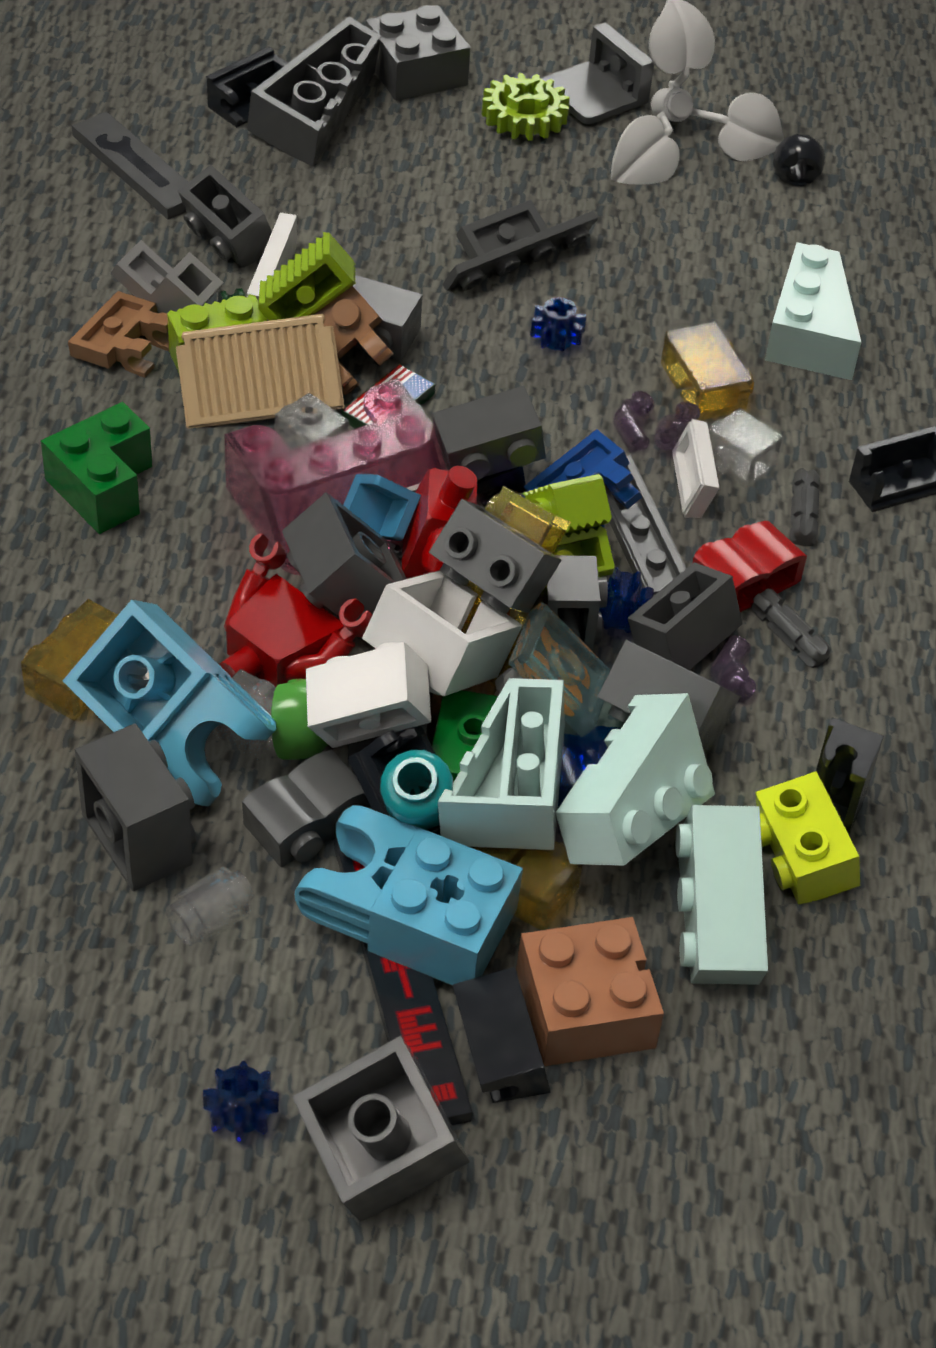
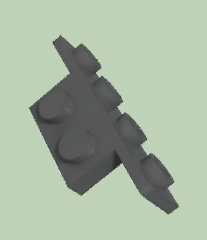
(508, 238)

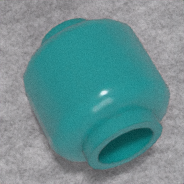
(406, 779)

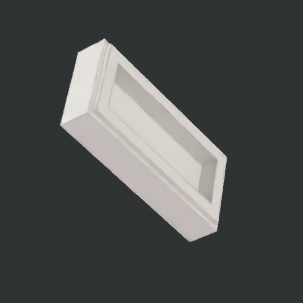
(695, 469)

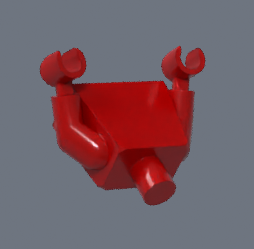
(439, 498)
(278, 630)

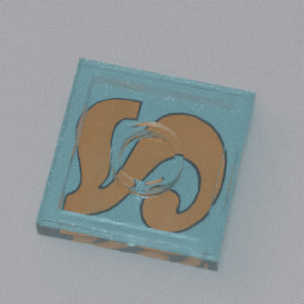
(555, 652)

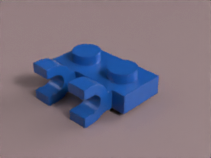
(590, 457)

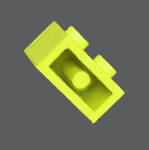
(807, 839)

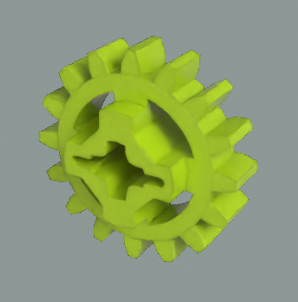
(525, 106)

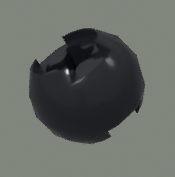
(799, 160)

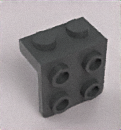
(610, 82)

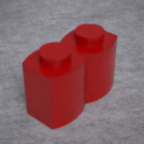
(757, 560)

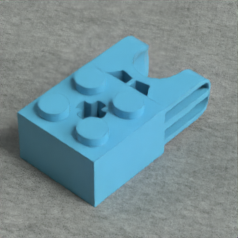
(183, 696)
(416, 898)

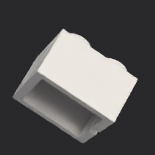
(429, 618)

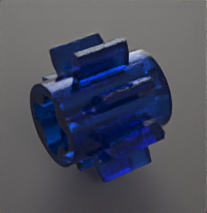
(558, 324)
(624, 598)
(245, 1115)

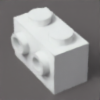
(367, 694)

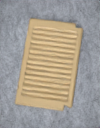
(257, 369)

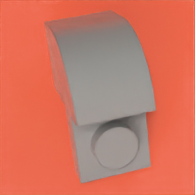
(170, 288)

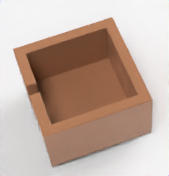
(588, 991)

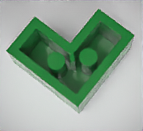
(98, 465)

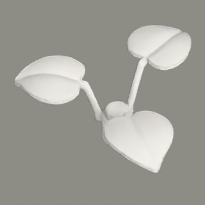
(676, 43)

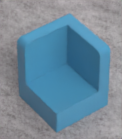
(382, 505)

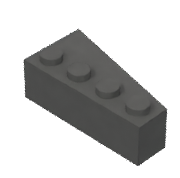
(315, 91)

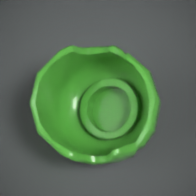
(292, 735)

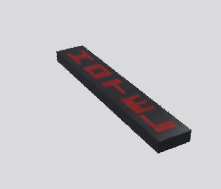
(413, 1010)

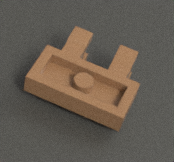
(354, 323)
(116, 331)

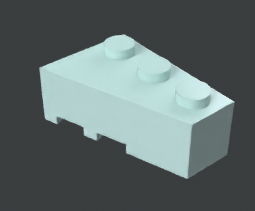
(815, 316)
(512, 774)
(638, 785)
(722, 895)

